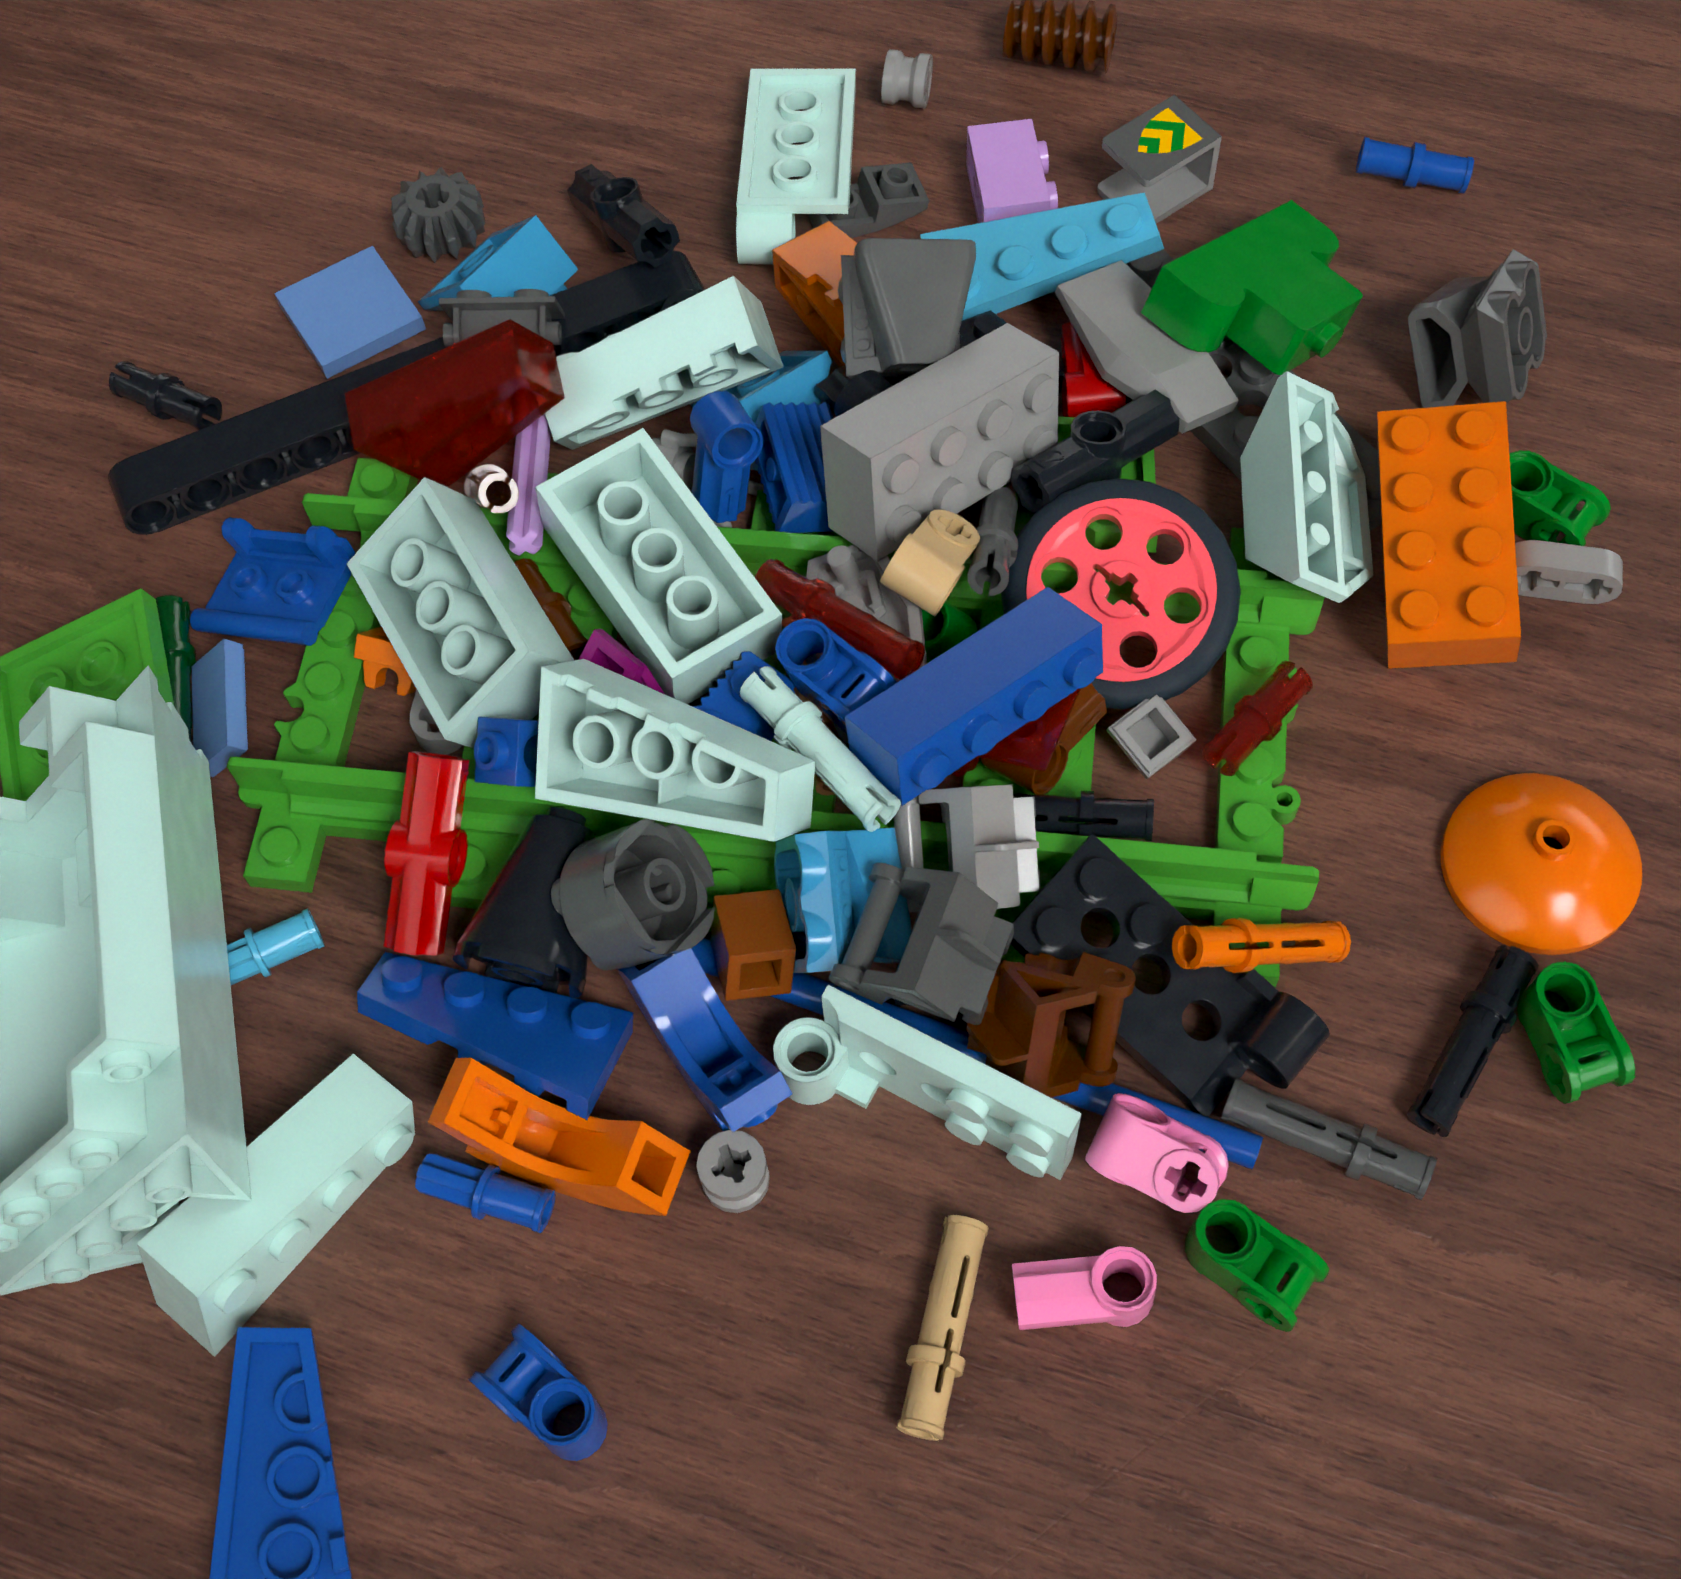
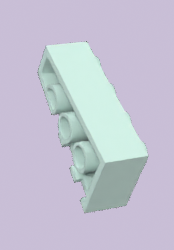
(658, 759)
(226, 1256)

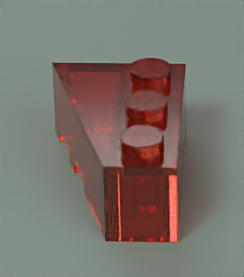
(456, 403)

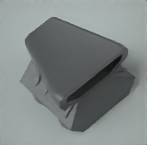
(903, 303)
(1480, 334)

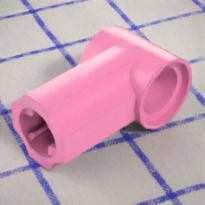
(1073, 1290)

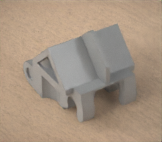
(987, 839)

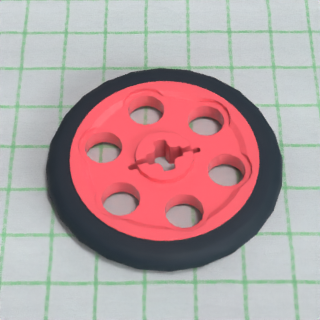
(1204, 571)

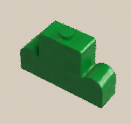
(1261, 289)

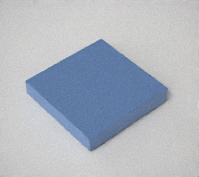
(350, 311)

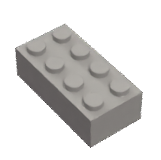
(939, 438)

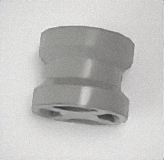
(907, 78)
(738, 1186)

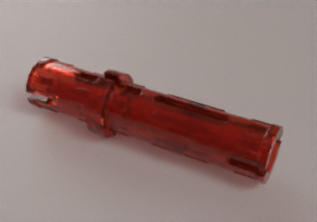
(860, 629)

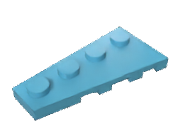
(1038, 251)

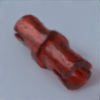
(1257, 718)

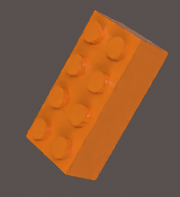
(1448, 536)

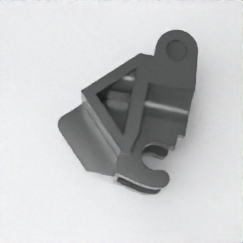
(949, 949)

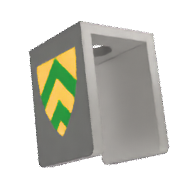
(1165, 155)

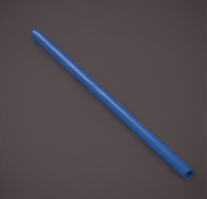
(806, 992)

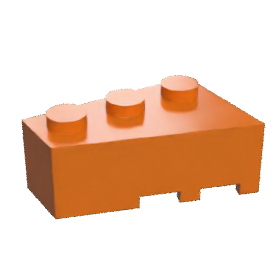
(808, 279)

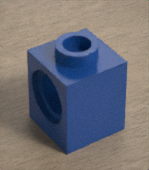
(506, 751)

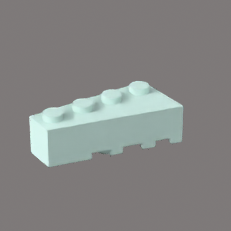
(663, 364)

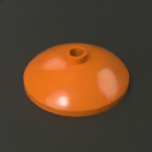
(1521, 886)

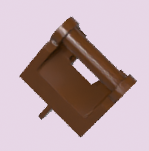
(1027, 1015)

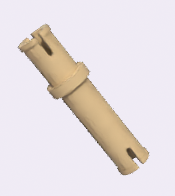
(937, 1354)

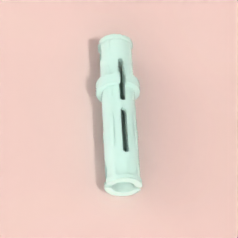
(801, 728)

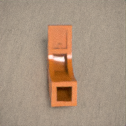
(592, 1160)

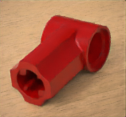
(1081, 383)

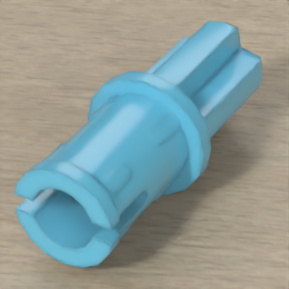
(272, 946)

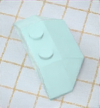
(1305, 493)

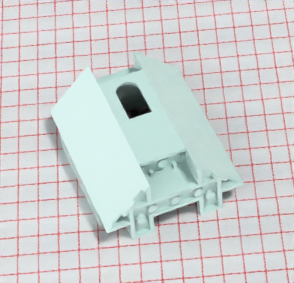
(111, 991)

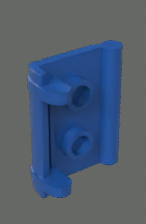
(277, 584)

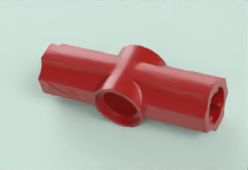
(426, 853)

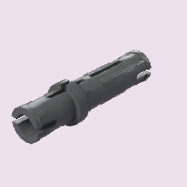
(997, 541)
(1330, 1139)

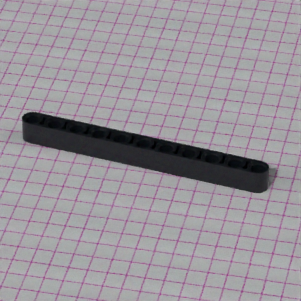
(313, 425)

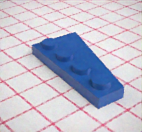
(525, 1031)
(278, 1469)

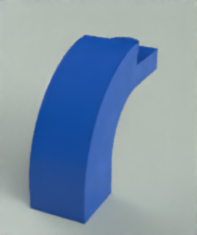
(704, 1042)

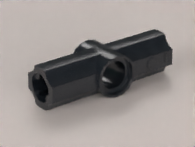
(623, 215)
(1096, 449)

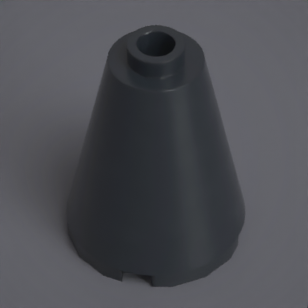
(516, 922)

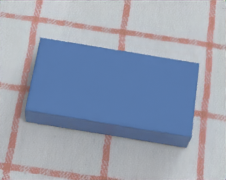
(220, 704)

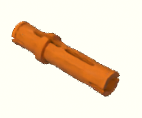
(1209, 945)

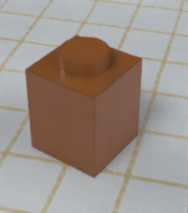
(752, 944)

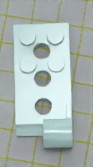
(768, 157)
(975, 1100)

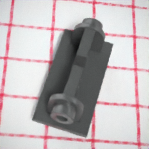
(478, 310)

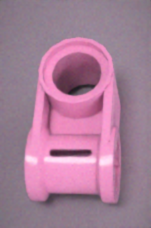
(1150, 1152)

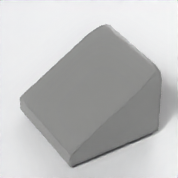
(1151, 735)

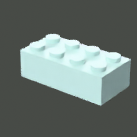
(658, 566)
(457, 611)

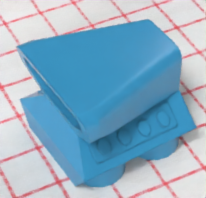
(826, 889)

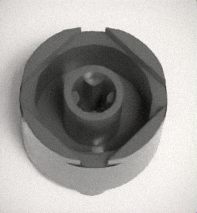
(635, 894)

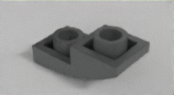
(879, 200)

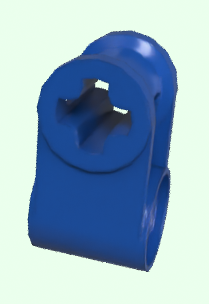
(839, 678)
(534, 1387)

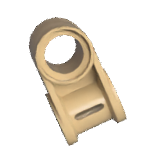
(931, 560)

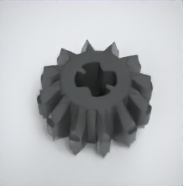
(438, 214)

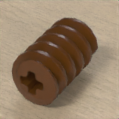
(1059, 32)

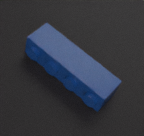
(976, 694)

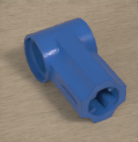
(724, 453)

